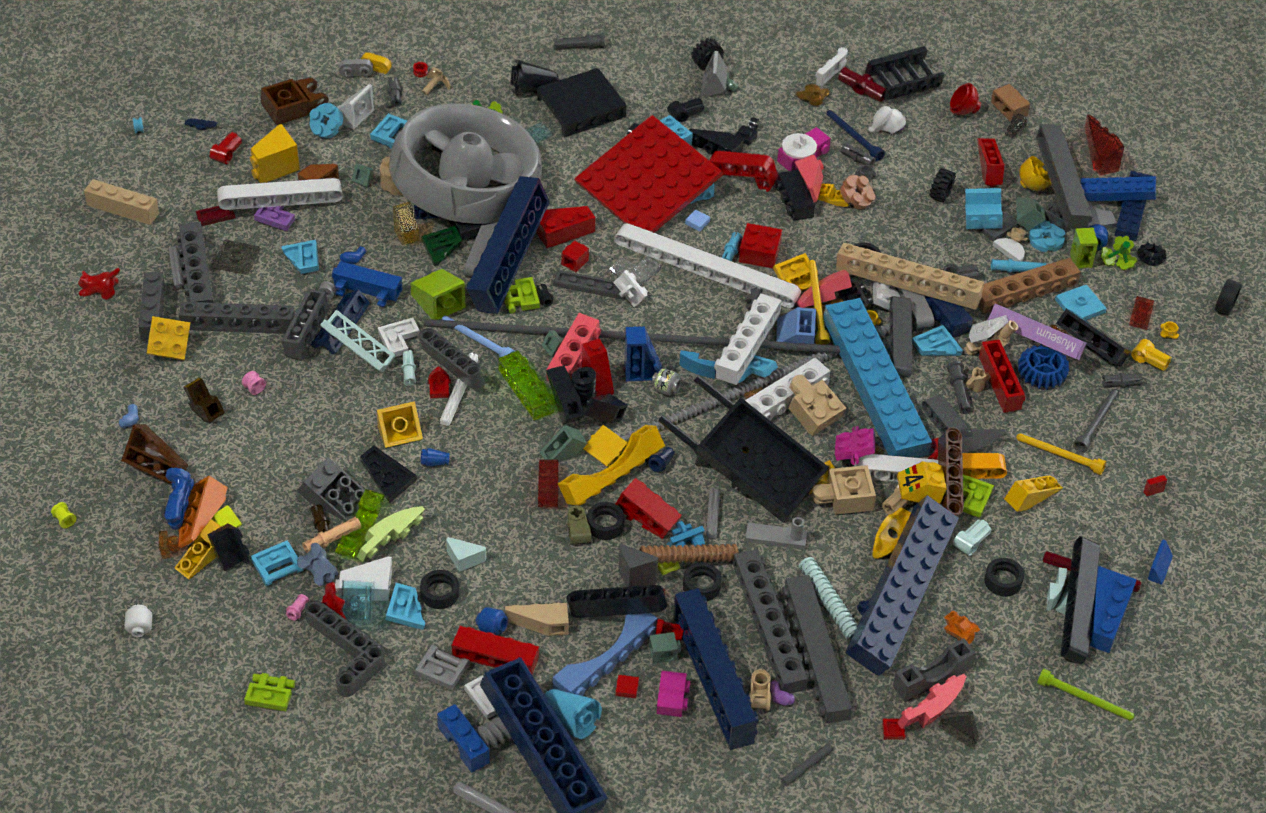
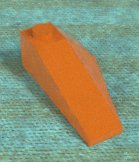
(203, 504)

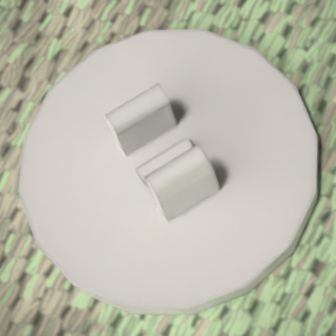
(799, 146)

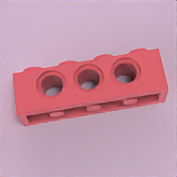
(582, 326)

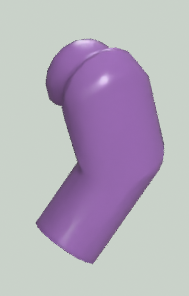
(779, 696)

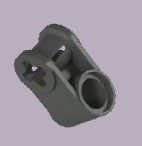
(1054, 216)

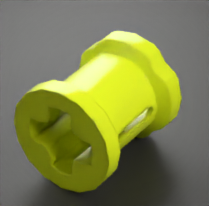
(64, 516)

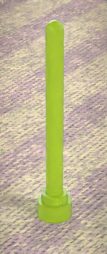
(1048, 679)

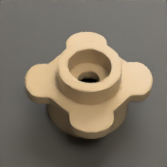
(1017, 234)

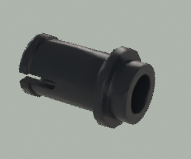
(546, 299)

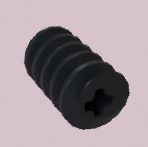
(584, 383)

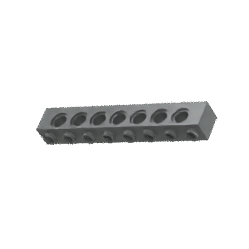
(770, 621)

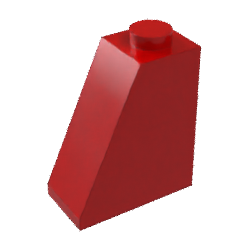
(596, 356)

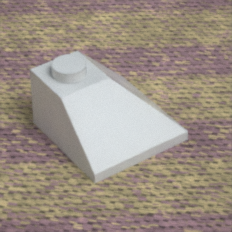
(357, 107)

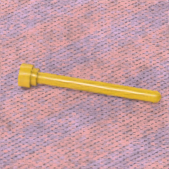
(821, 336)
(1096, 465)

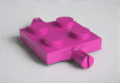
(855, 444)

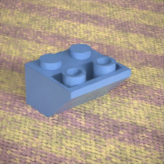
(797, 326)

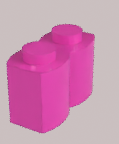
(671, 693)

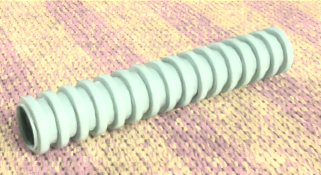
(829, 597)

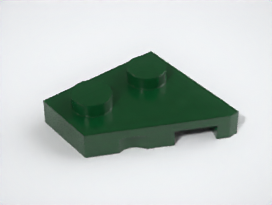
(441, 244)

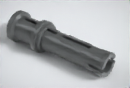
(586, 41)
(958, 380)

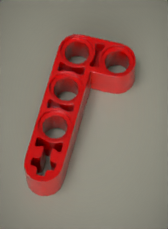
(747, 165)

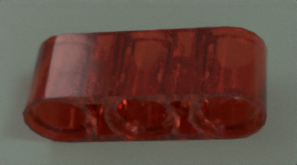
(548, 483)

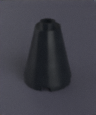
(528, 77)

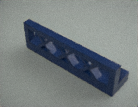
(352, 307)

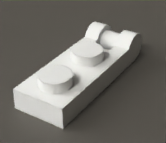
(832, 67)

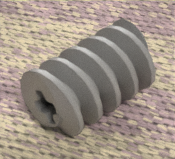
(493, 732)

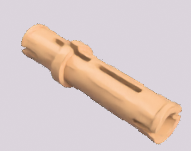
(333, 534)

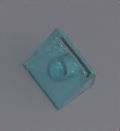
(358, 601)

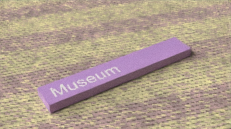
(1041, 333)

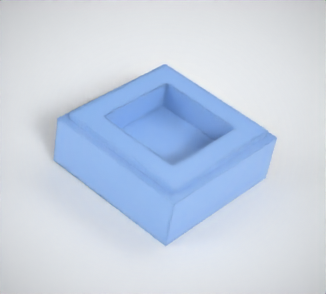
(697, 220)

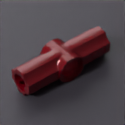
(862, 84)

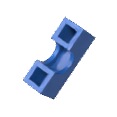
(470, 745)

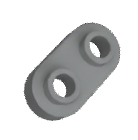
(355, 67)

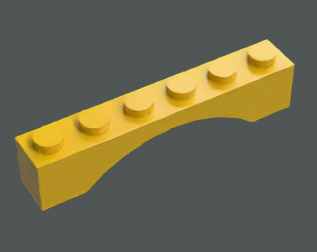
(640, 446)

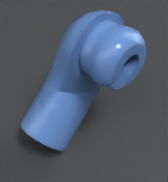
(131, 418)

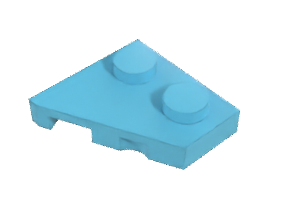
(937, 343)

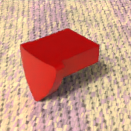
(439, 383)
(666, 627)

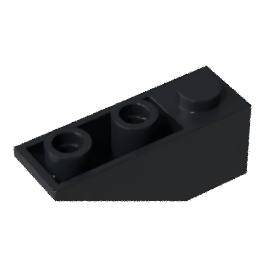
(716, 141)
(565, 395)

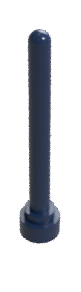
(874, 151)

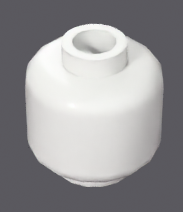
(138, 620)

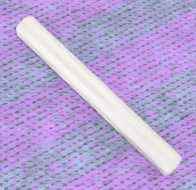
(455, 398)

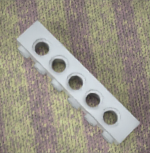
(747, 339)
(778, 396)

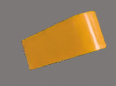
(984, 465)

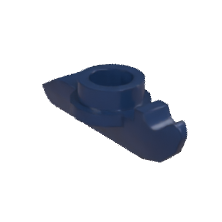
(200, 124)

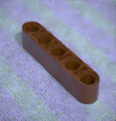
(954, 466)

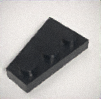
(387, 473)

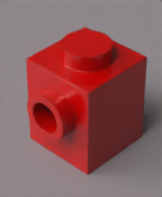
(575, 256)

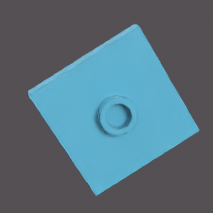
(1082, 302)

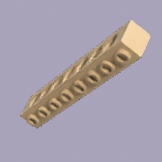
(910, 276)

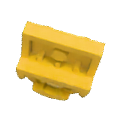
(795, 271)

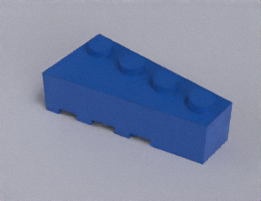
(1110, 603)

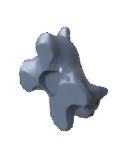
(318, 565)

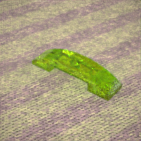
(367, 514)

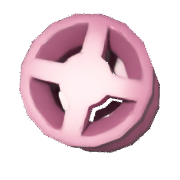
(253, 382)

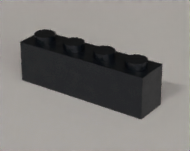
(1093, 337)

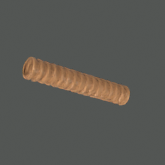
(692, 553)

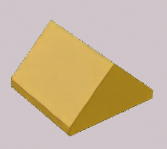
(399, 424)

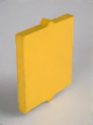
(605, 446)

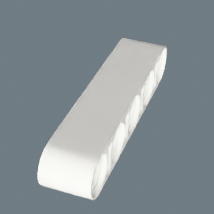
(887, 467)

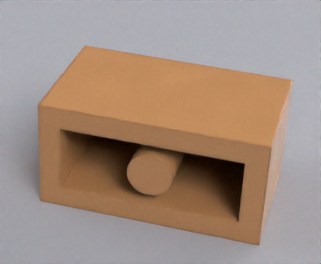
(1010, 101)

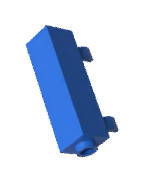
(368, 281)

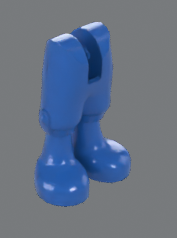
(178, 499)

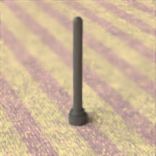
(1082, 442)

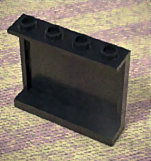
(582, 101)

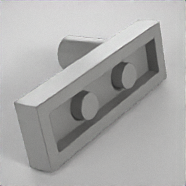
(778, 536)

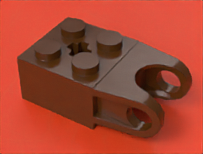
(291, 99)

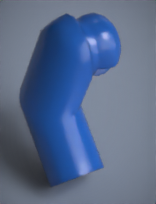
(353, 257)

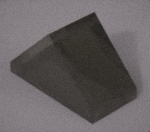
(961, 726)

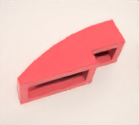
(827, 286)

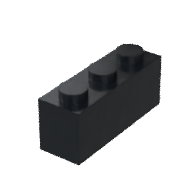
(795, 195)

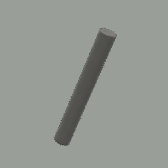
(807, 764)

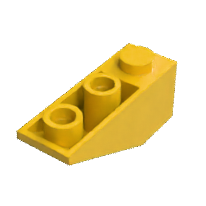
(1029, 492)
(199, 553)

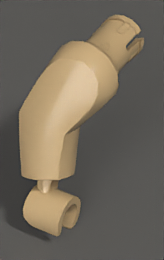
(1002, 334)

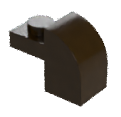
(201, 402)

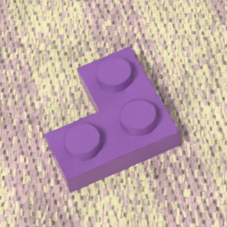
(275, 217)

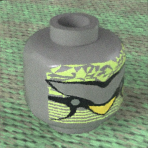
(666, 382)

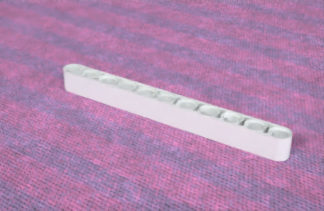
(706, 264)

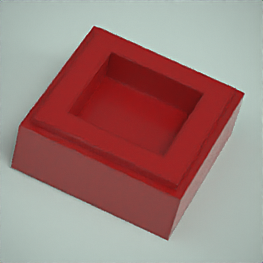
(1155, 485)
(627, 686)
(892, 730)

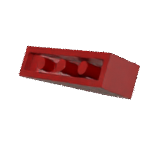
(991, 162)

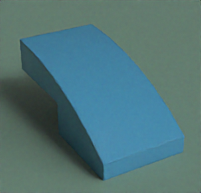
(701, 367)

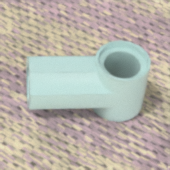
(970, 539)

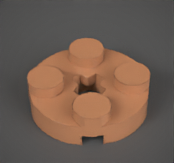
(861, 184)

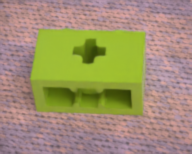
(1084, 247)

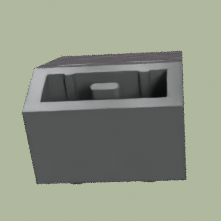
(332, 490)

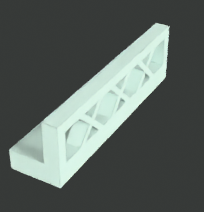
(336, 332)

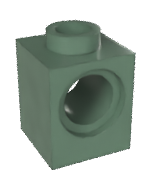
(664, 647)

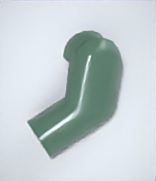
(731, 85)

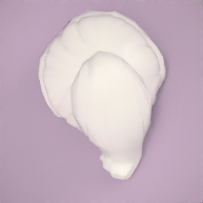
(887, 120)

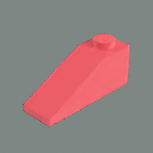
(811, 172)

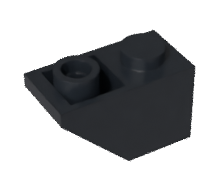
(606, 408)

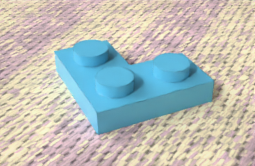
(759, 366)

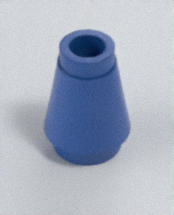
(433, 457)

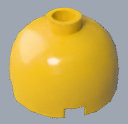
(1034, 175)

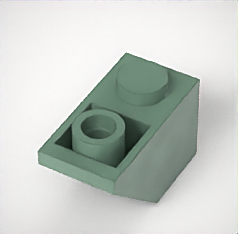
(1029, 213)

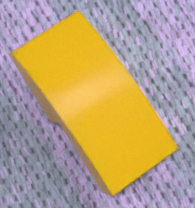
(831, 195)

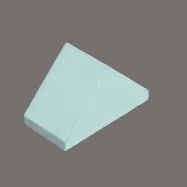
(465, 554)

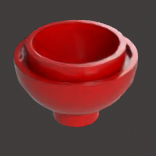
(965, 100)

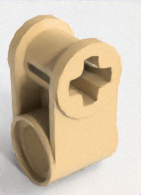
(760, 693)

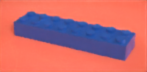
(1119, 188)

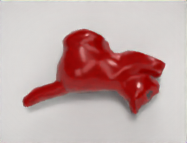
(101, 283)

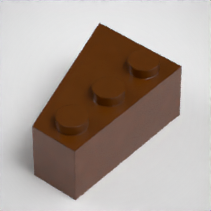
(150, 453)

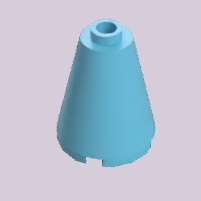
(575, 712)

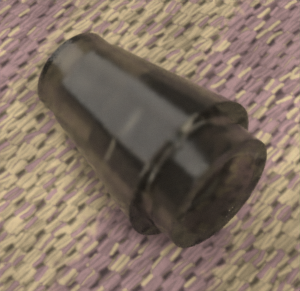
(1016, 125)

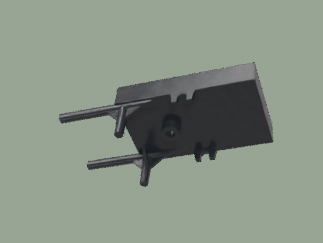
(773, 470)

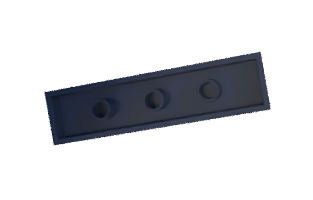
(1131, 215)

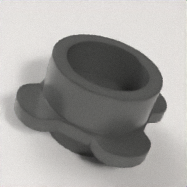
(867, 171)

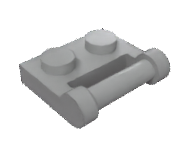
(440, 672)

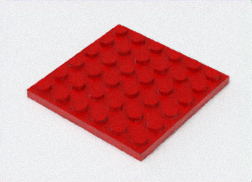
(648, 176)

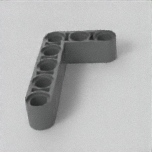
(348, 638)

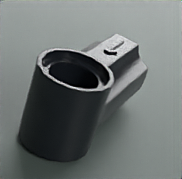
(681, 111)

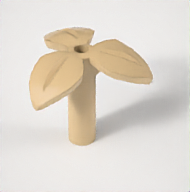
(435, 76)

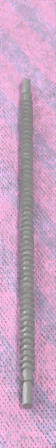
(754, 384)

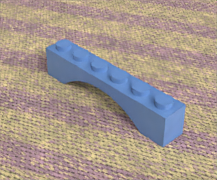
(579, 677)

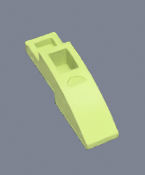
(390, 528)

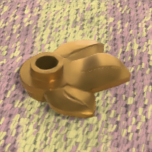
(813, 94)

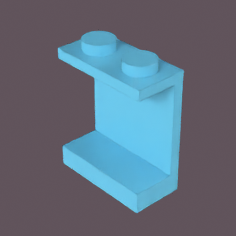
(983, 208)

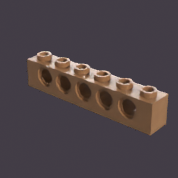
(1029, 284)

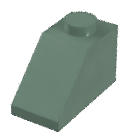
(564, 444)

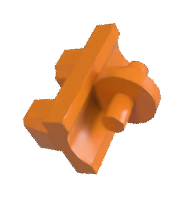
(960, 627)

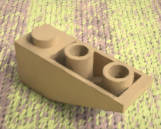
(542, 618)

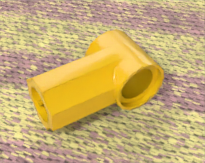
(1146, 352)

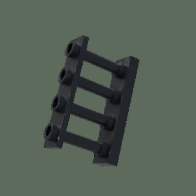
(904, 60)

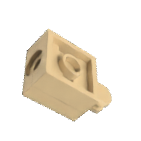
(814, 405)
(847, 489)

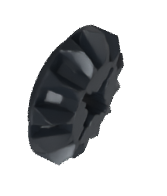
(1144, 254)

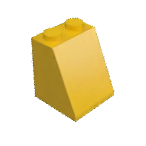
(274, 156)

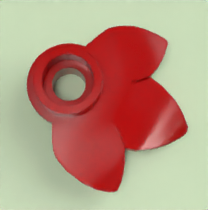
(333, 601)

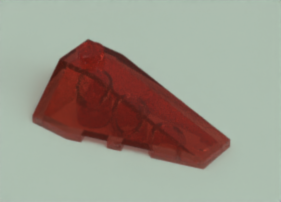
(1104, 148)

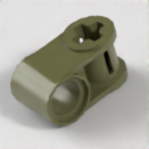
(578, 526)

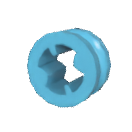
(138, 125)

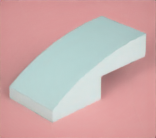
(1055, 589)

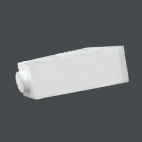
(377, 571)

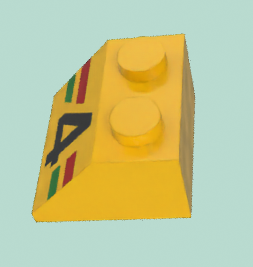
(922, 480)

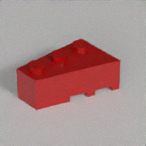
(565, 225)
(647, 508)

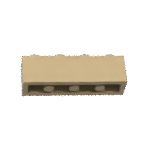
(121, 202)

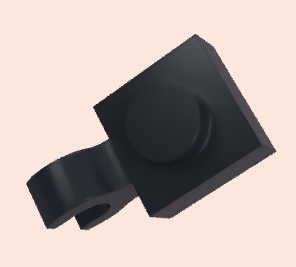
(748, 133)

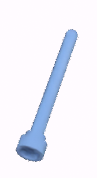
(480, 339)

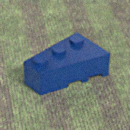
(640, 355)

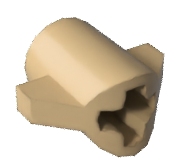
(977, 380)

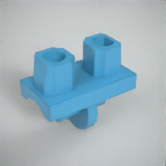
(695, 535)

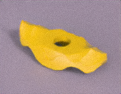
(883, 542)

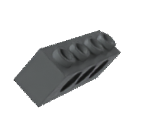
(305, 324)

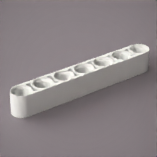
(279, 194)

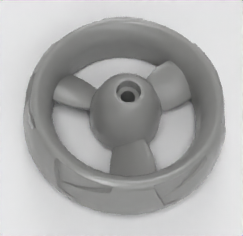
(466, 161)

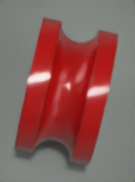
(420, 69)

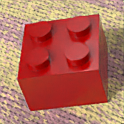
(760, 245)

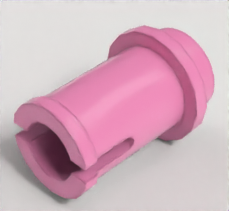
(295, 610)

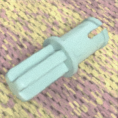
(408, 368)

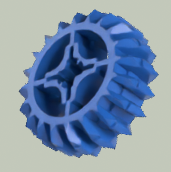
(1043, 370)

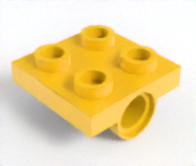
(168, 338)

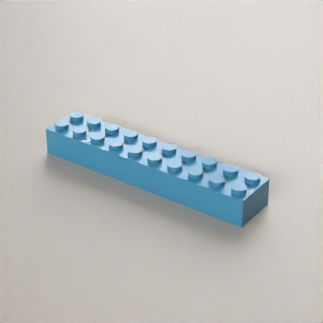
(876, 380)

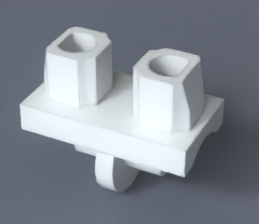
(630, 288)

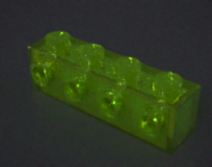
(526, 385)

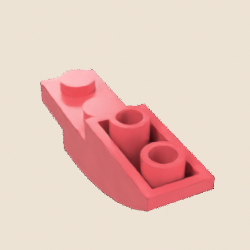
(934, 704)

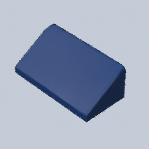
(1161, 563)

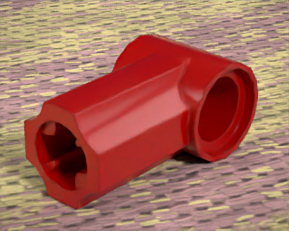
(224, 151)

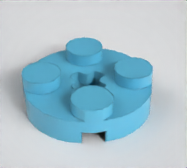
(318, 116)
(1056, 235)

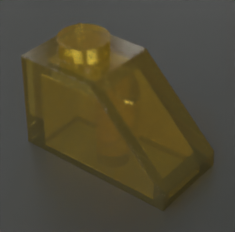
(405, 223)

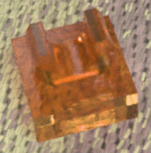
(167, 544)

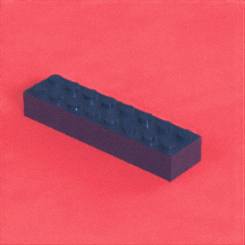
(508, 245)
(715, 669)
(542, 739)

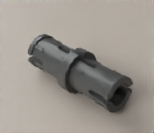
(394, 92)
(857, 154)
(1122, 380)

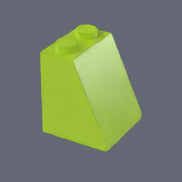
(439, 293)

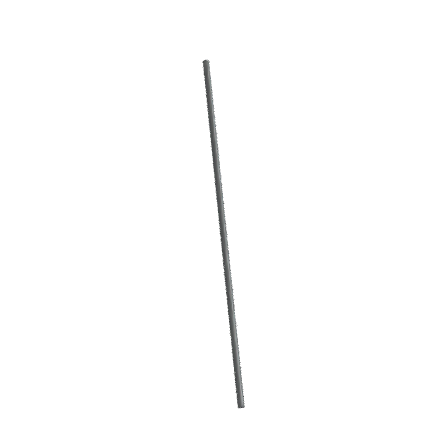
(621, 335)

